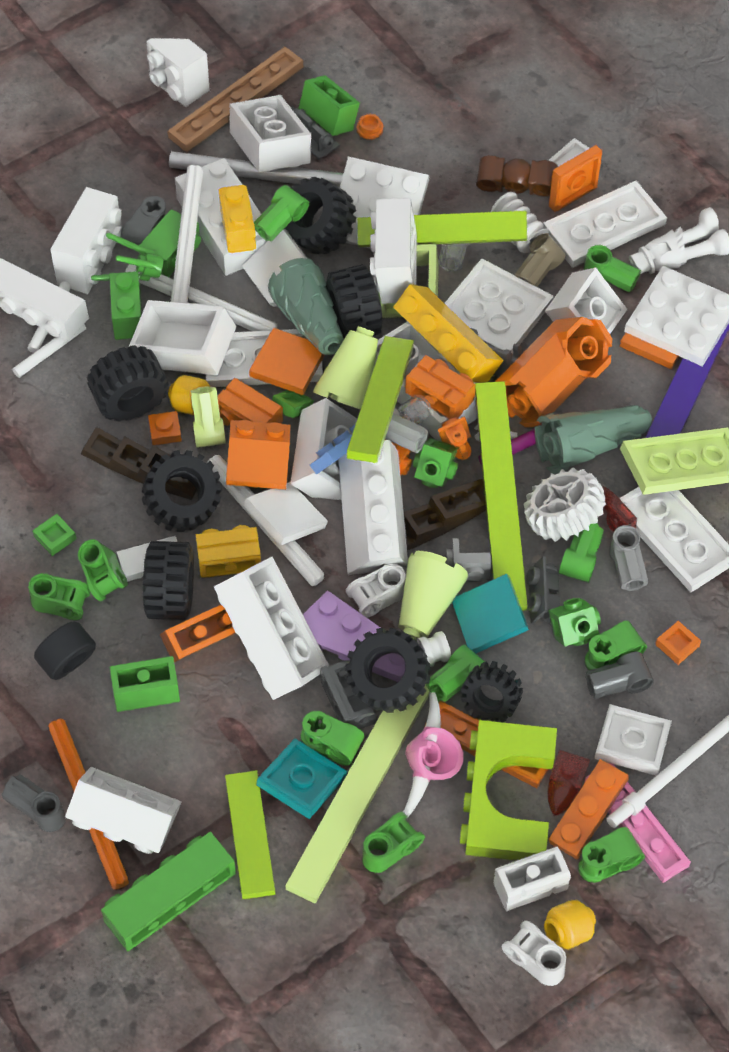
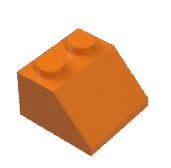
(258, 454)

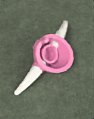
(431, 755)

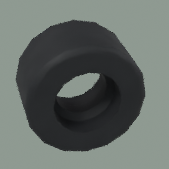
(64, 650)

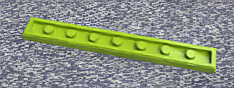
(500, 485)

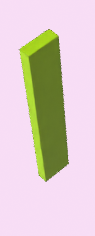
(459, 228)
(380, 400)

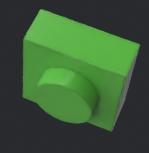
(292, 402)
(54, 534)

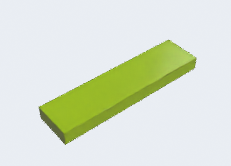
(250, 835)

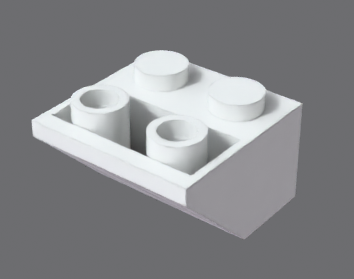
(178, 68)

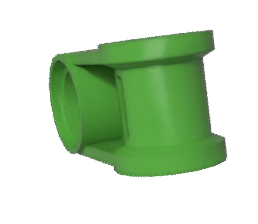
(103, 573)
(61, 596)
(613, 644)
(333, 738)
(394, 838)
(610, 855)

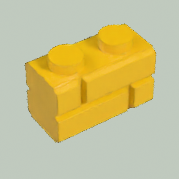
(237, 218)
(227, 551)

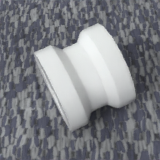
(435, 648)

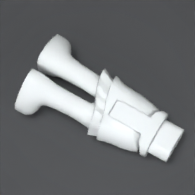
(670, 248)

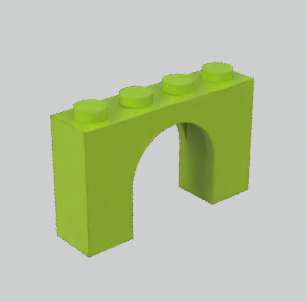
(496, 748)

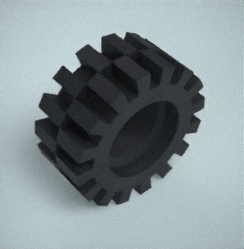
(497, 678)

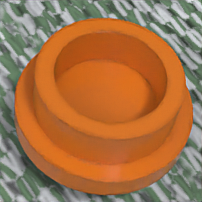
(370, 127)

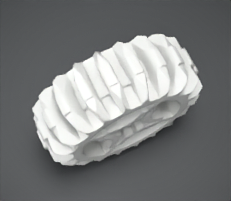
(564, 504)

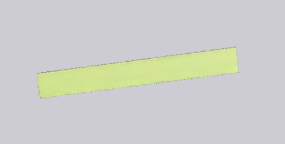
(352, 801)

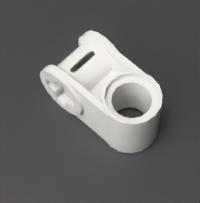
(373, 593)
(531, 949)

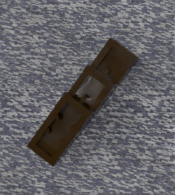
(131, 460)
(444, 513)

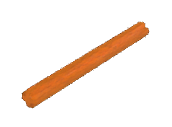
(75, 770)

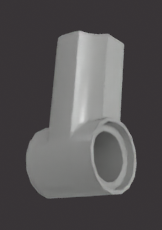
(406, 433)
(628, 559)

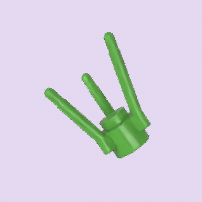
(148, 264)

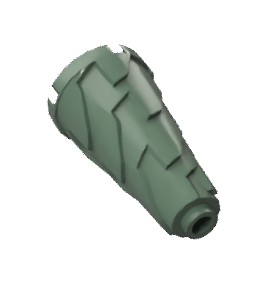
(306, 302)
(581, 436)

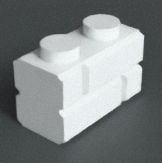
(531, 878)

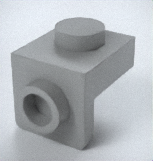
(475, 564)

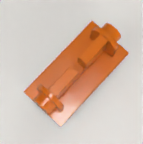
(456, 433)

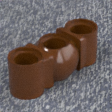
(515, 175)

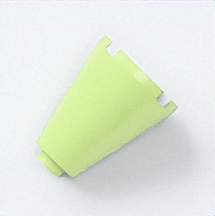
(350, 369)
(428, 592)

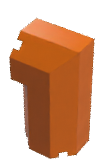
(555, 367)

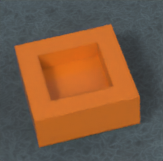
(164, 428)
(678, 642)

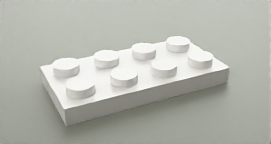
(605, 222)
(241, 356)
(679, 536)

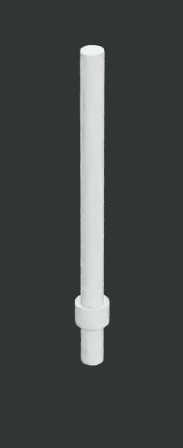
(636, 801)

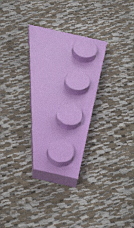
(339, 626)

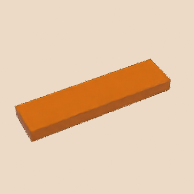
(460, 726)

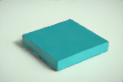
(490, 614)
(301, 778)

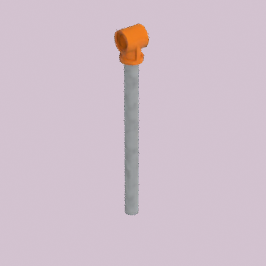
(247, 169)

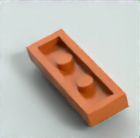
(588, 809)

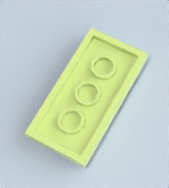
(679, 460)

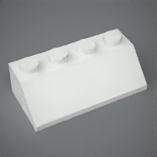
(373, 512)
(271, 628)

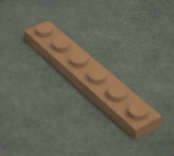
(251, 86)

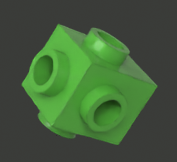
(435, 463)
(575, 622)

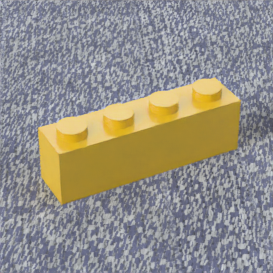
(448, 333)

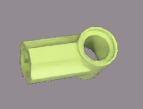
(207, 425)

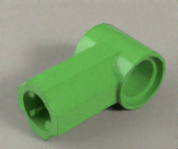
(285, 207)
(612, 269)
(581, 556)
(451, 677)

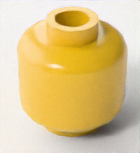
(180, 392)
(570, 924)

